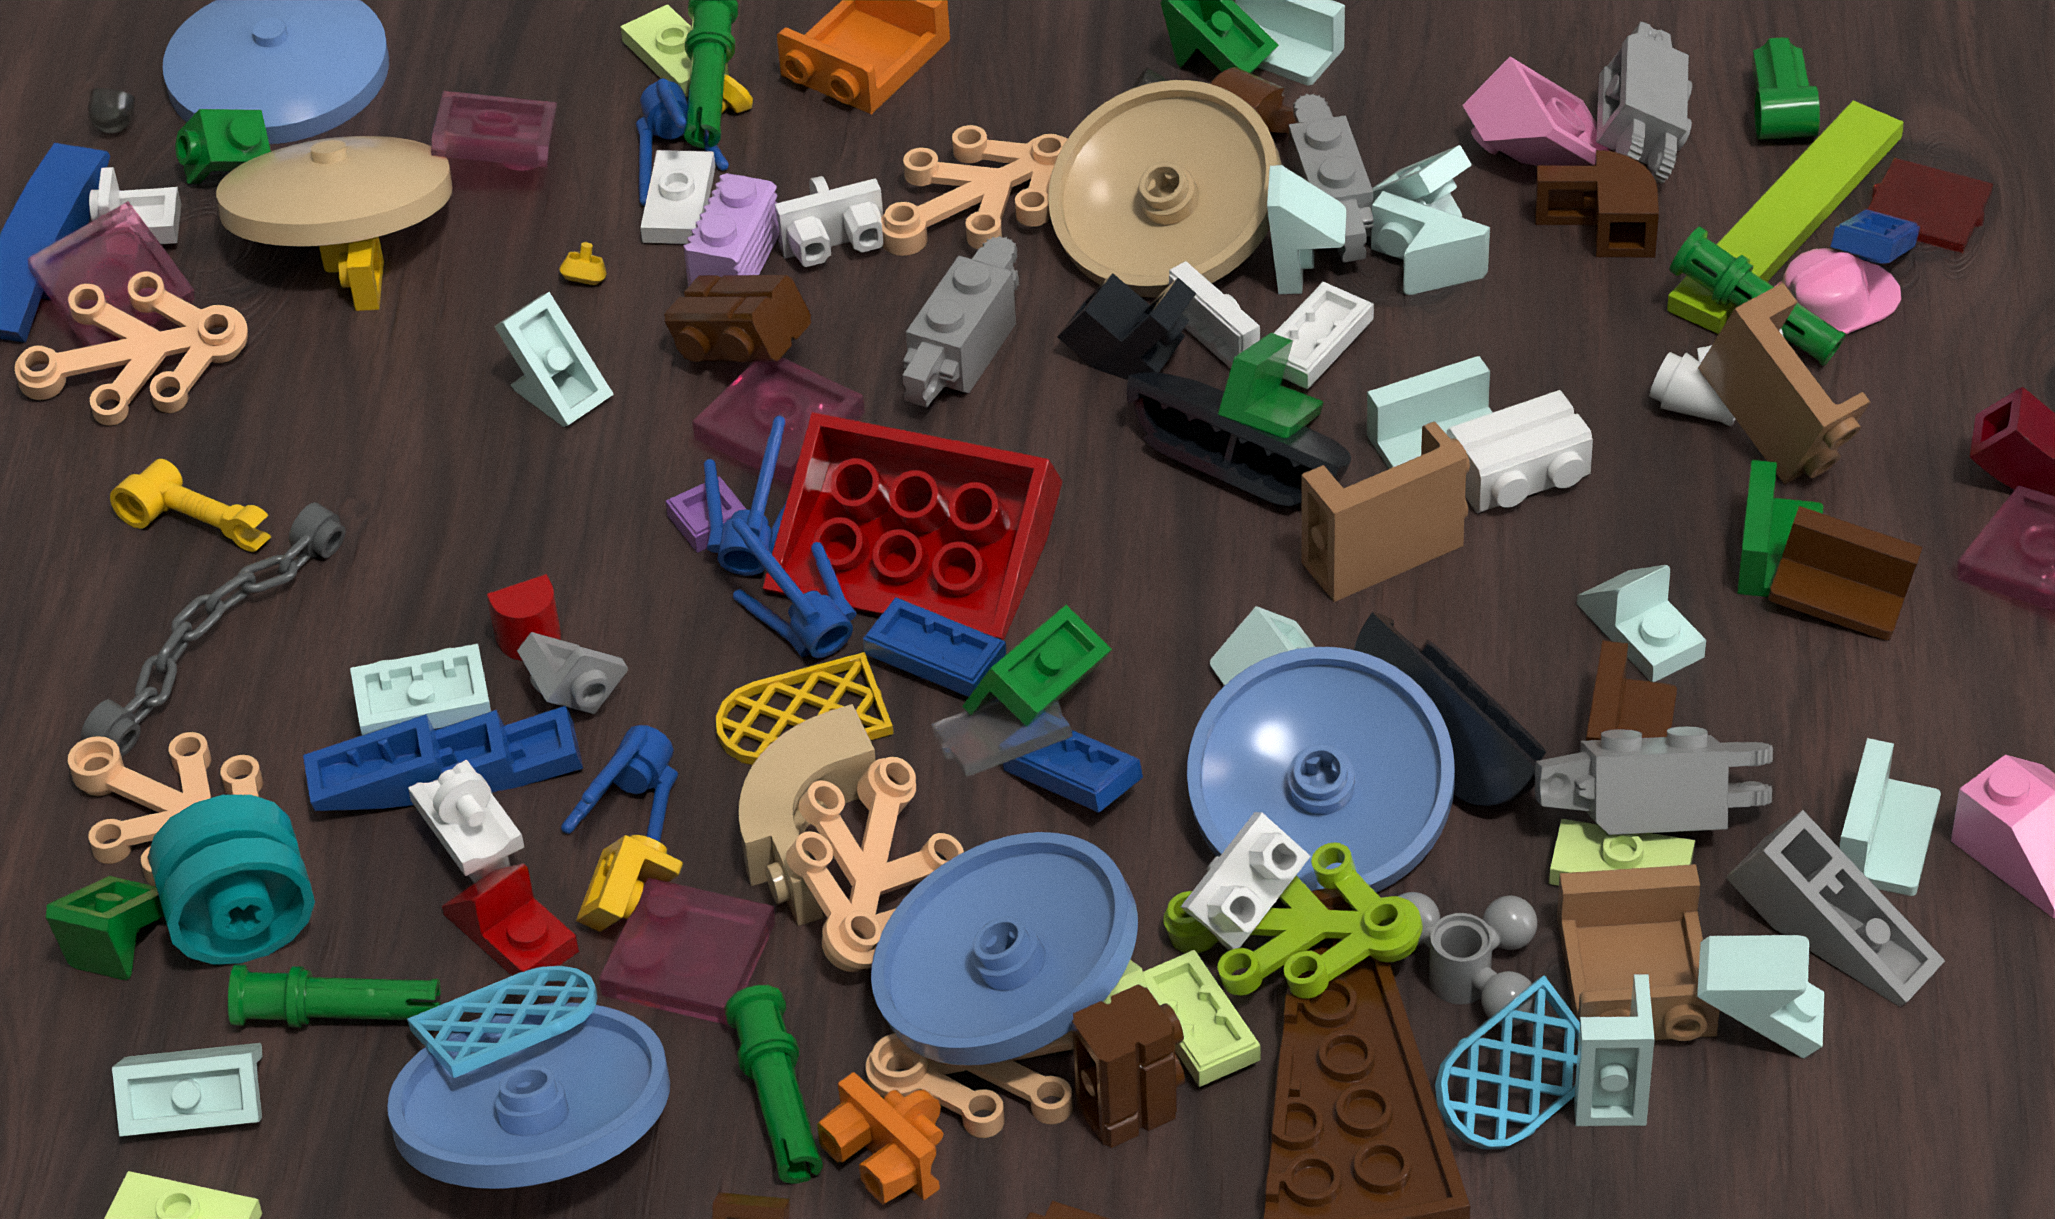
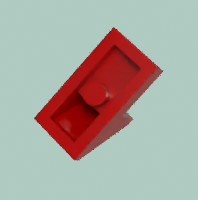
(510, 922)

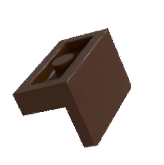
(1844, 573)
(1628, 702)

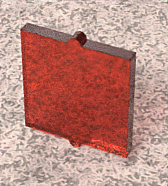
(1938, 200)

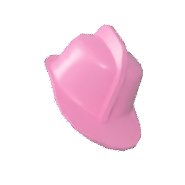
(1842, 288)

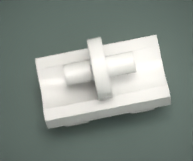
(830, 218)
(467, 820)
(1245, 881)

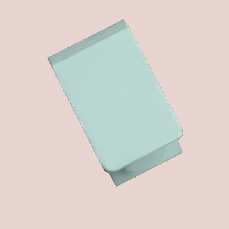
(1428, 180)
(1299, 222)
(1433, 243)
(554, 362)
(1637, 612)
(1764, 987)

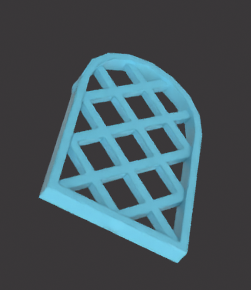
(525, 983)
(1568, 1021)

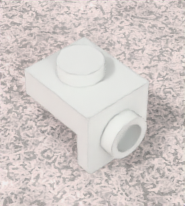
(157, 207)

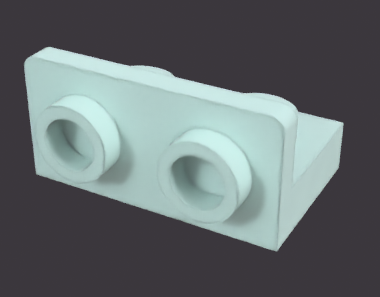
(441, 683)

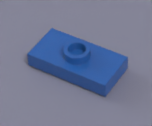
(1875, 236)
(933, 646)
(1079, 770)

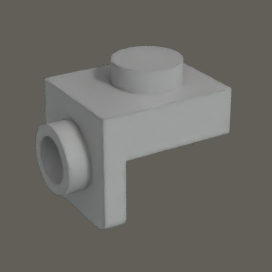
(570, 673)

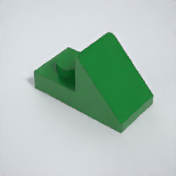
(1218, 31)
(101, 922)

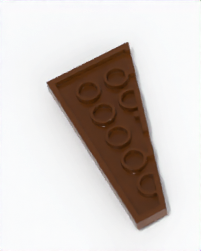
(1356, 1107)

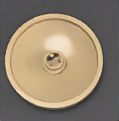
(1163, 182)
(333, 191)

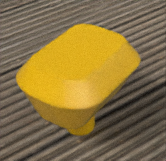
(735, 96)
(583, 266)

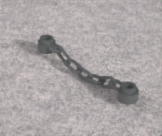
(313, 532)

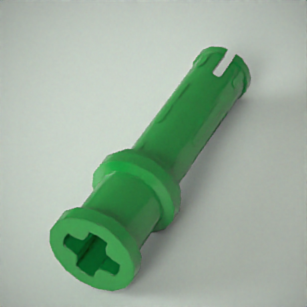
(709, 49)
(1733, 281)
(300, 996)
(769, 1059)

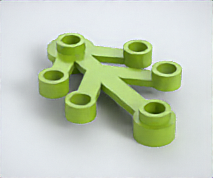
(1377, 927)

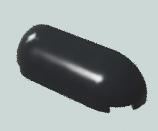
(1186, 426)
(1490, 748)

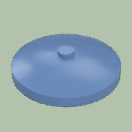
(292, 59)
(1330, 755)
(1004, 948)
(535, 1110)

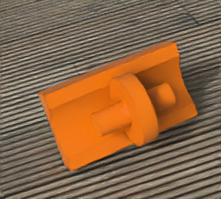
(894, 1129)

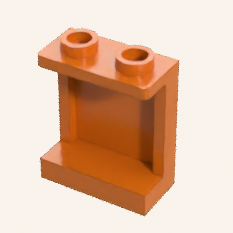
(865, 48)

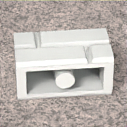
(1524, 451)

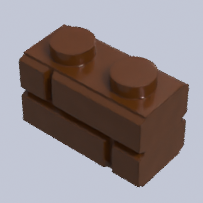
(737, 318)
(1127, 1064)

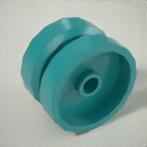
(231, 879)

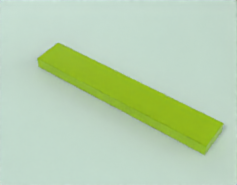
(1796, 205)

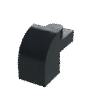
(1123, 332)

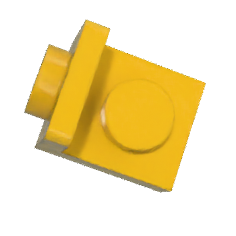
(359, 267)
(615, 885)

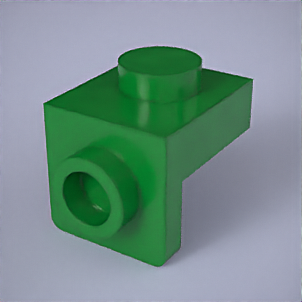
(220, 141)

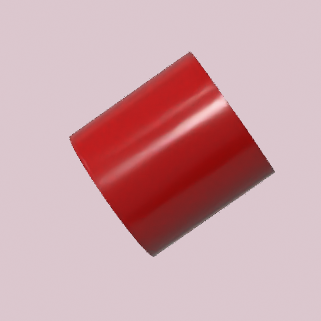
(523, 610)

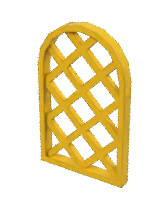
(781, 684)

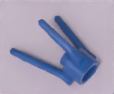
(664, 116)
(723, 538)
(818, 621)
(636, 766)

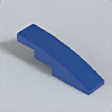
(46, 211)
(381, 765)

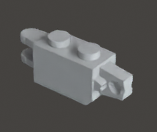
(1645, 101)
(1328, 158)
(962, 323)
(1654, 782)

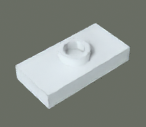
(677, 195)
(1215, 316)
(1322, 331)

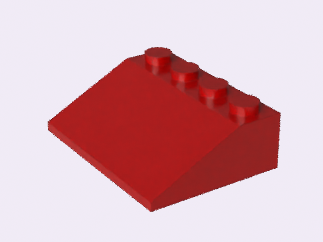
(916, 521)

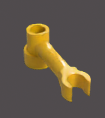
(160, 487)

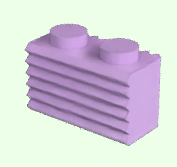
(734, 229)

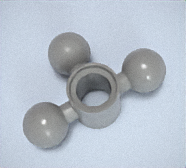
(1463, 952)

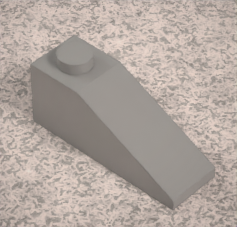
(1817, 892)

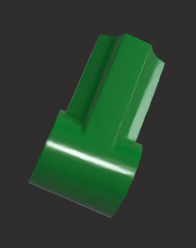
(1783, 99)

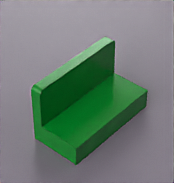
(1255, 392)
(1765, 530)
(1041, 667)

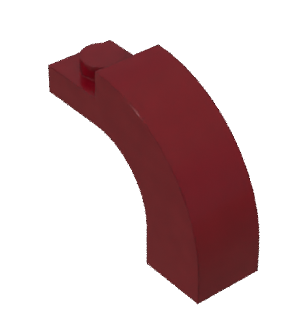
(2017, 442)

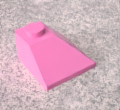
(1532, 119)
(2010, 826)

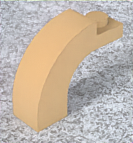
(821, 748)

